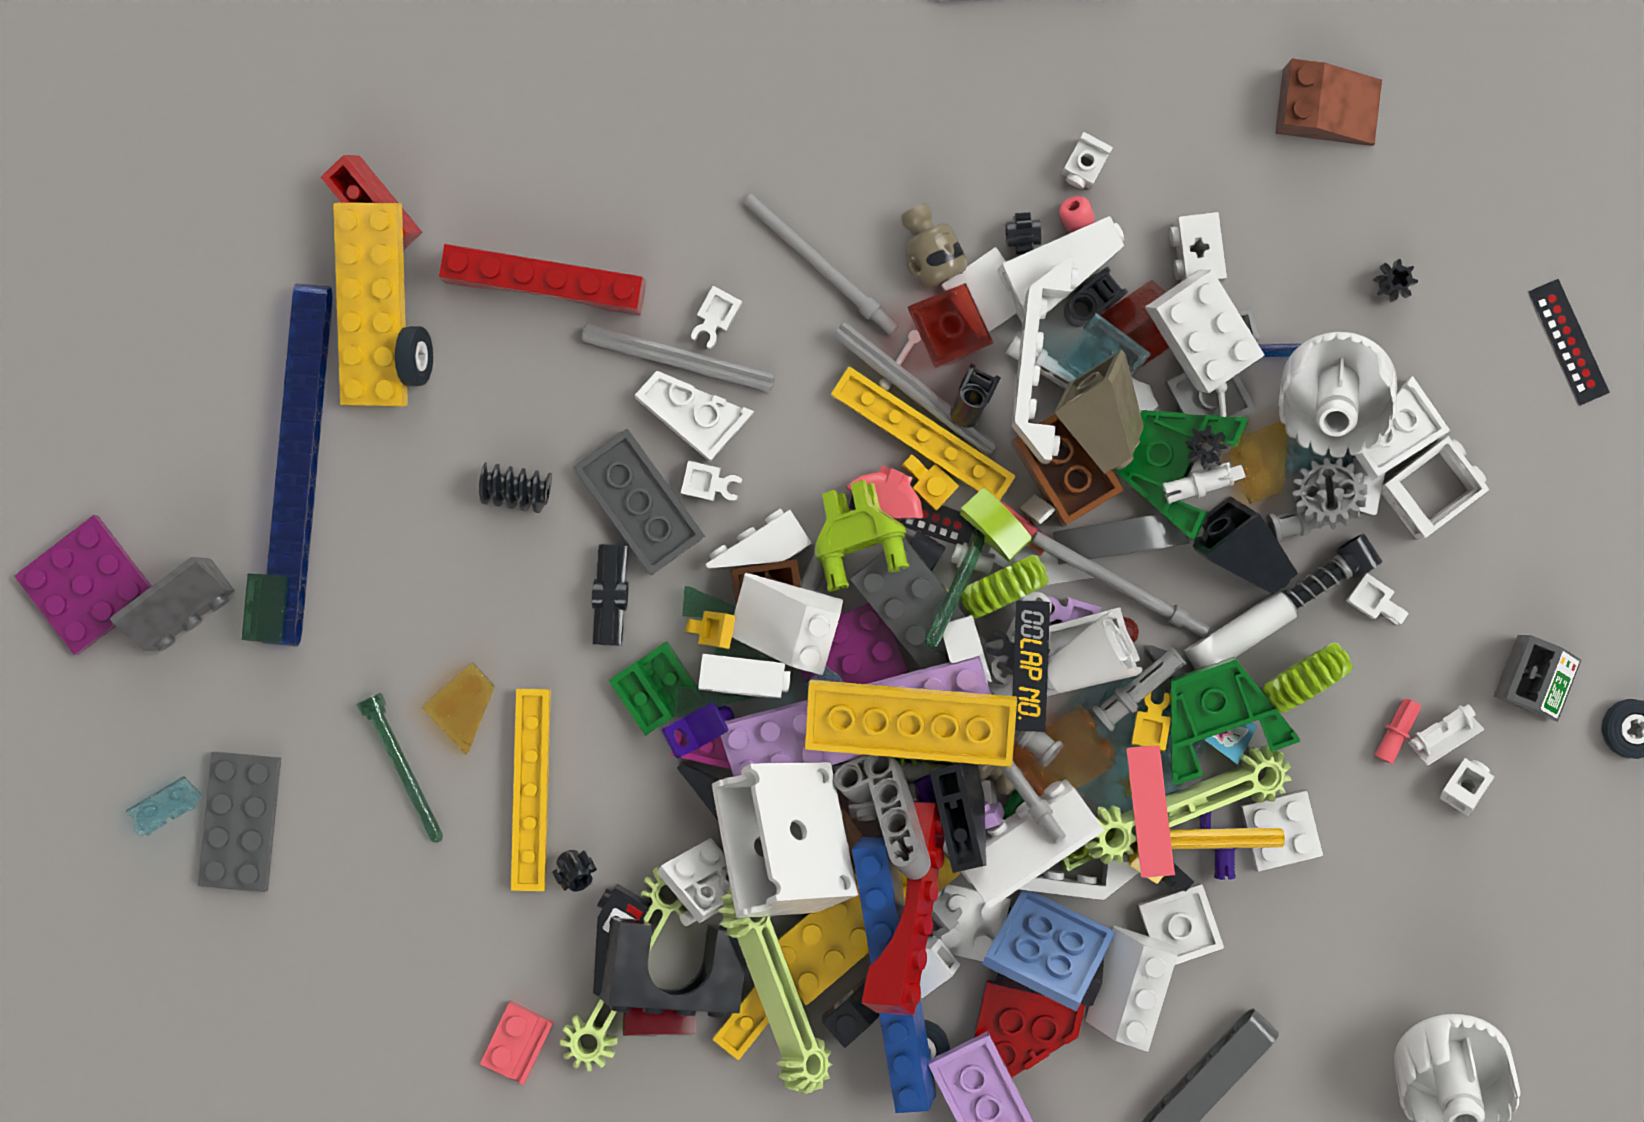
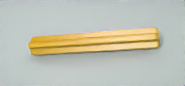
(1227, 838)

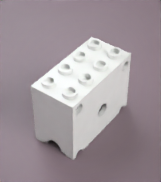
(801, 836)

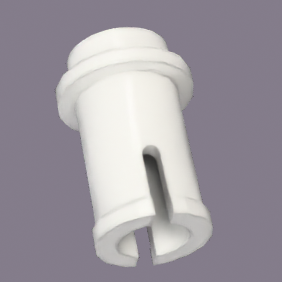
(984, 561)

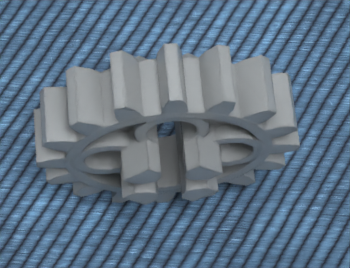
(1315, 482)

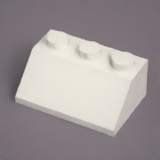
(1132, 988)

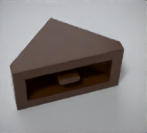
(783, 572)

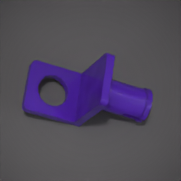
(698, 728)
(1223, 856)

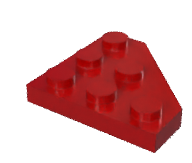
(1025, 1025)

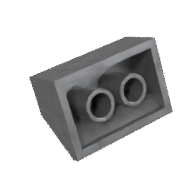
(174, 604)

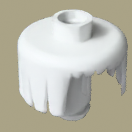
(1338, 394)
(1456, 1071)

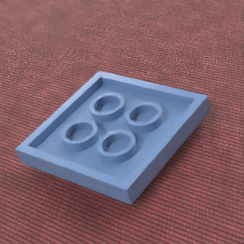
(1049, 948)

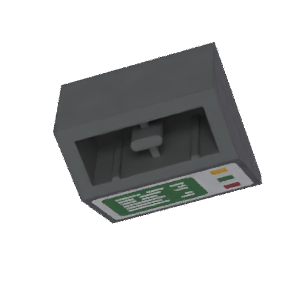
(1538, 676)

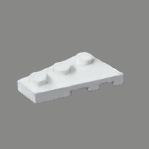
(695, 416)
(1413, 429)

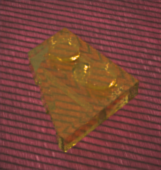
(1262, 460)
(461, 705)

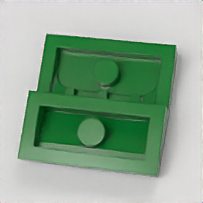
(650, 687)

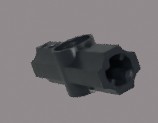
(610, 595)

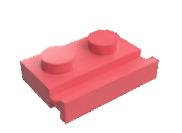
(516, 1042)

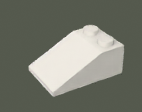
(786, 622)

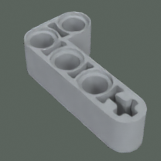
(891, 815)

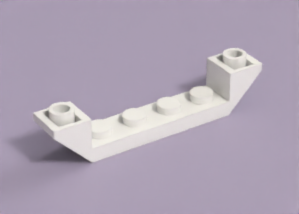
(1038, 437)
(1085, 886)

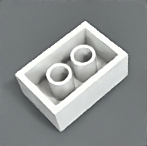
(1204, 330)

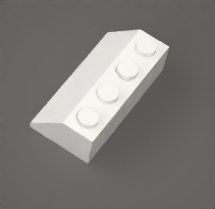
(1023, 849)

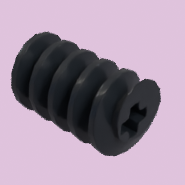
(514, 488)

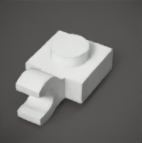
(1373, 598)

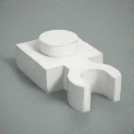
(718, 312)
(704, 482)

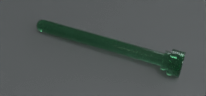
(956, 589)
(374, 710)

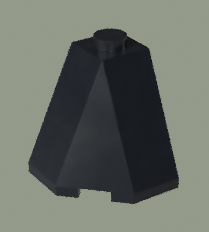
(1244, 545)

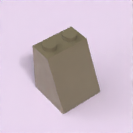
(1104, 412)

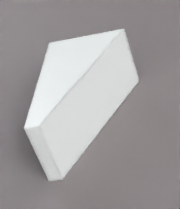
(1037, 509)

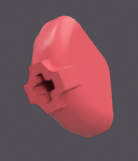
(894, 493)

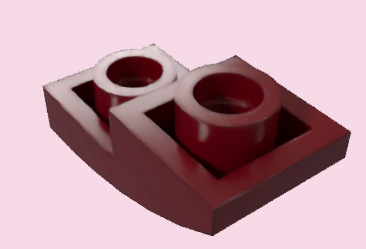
(646, 1024)

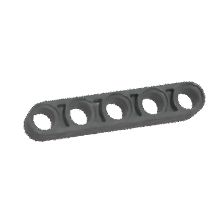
(1216, 1071)

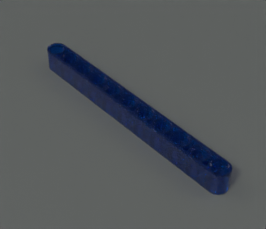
(299, 449)

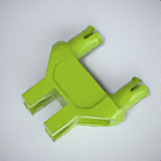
(855, 530)

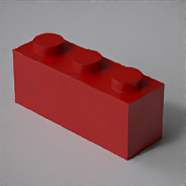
(356, 183)

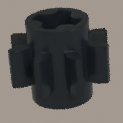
(1023, 232)
(1404, 275)
(1213, 440)
(574, 870)

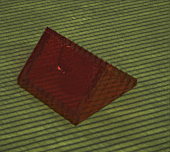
(1135, 321)
(950, 326)

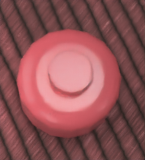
(1076, 213)

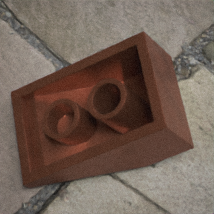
(1328, 103)

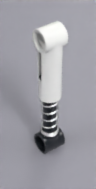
(1280, 608)

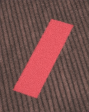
(1150, 811)

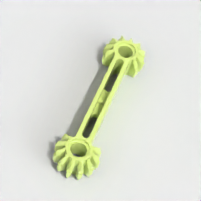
(1197, 800)
(599, 1030)
(803, 1057)

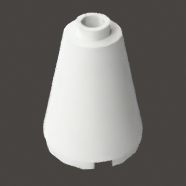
(1094, 657)

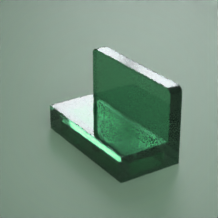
(265, 608)

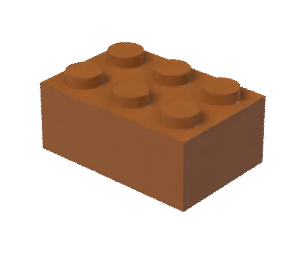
(1071, 479)

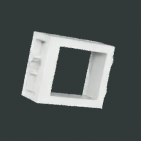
(1406, 507)
(743, 676)

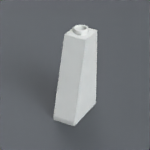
(1088, 246)

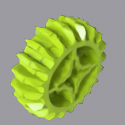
(1004, 586)
(1308, 677)

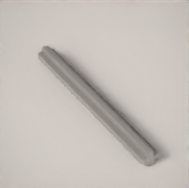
(677, 358)
(911, 387)

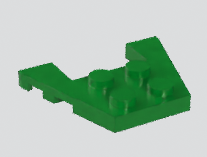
(1164, 458)
(1213, 703)

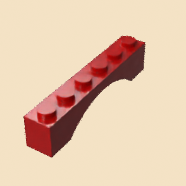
(540, 277)
(895, 976)

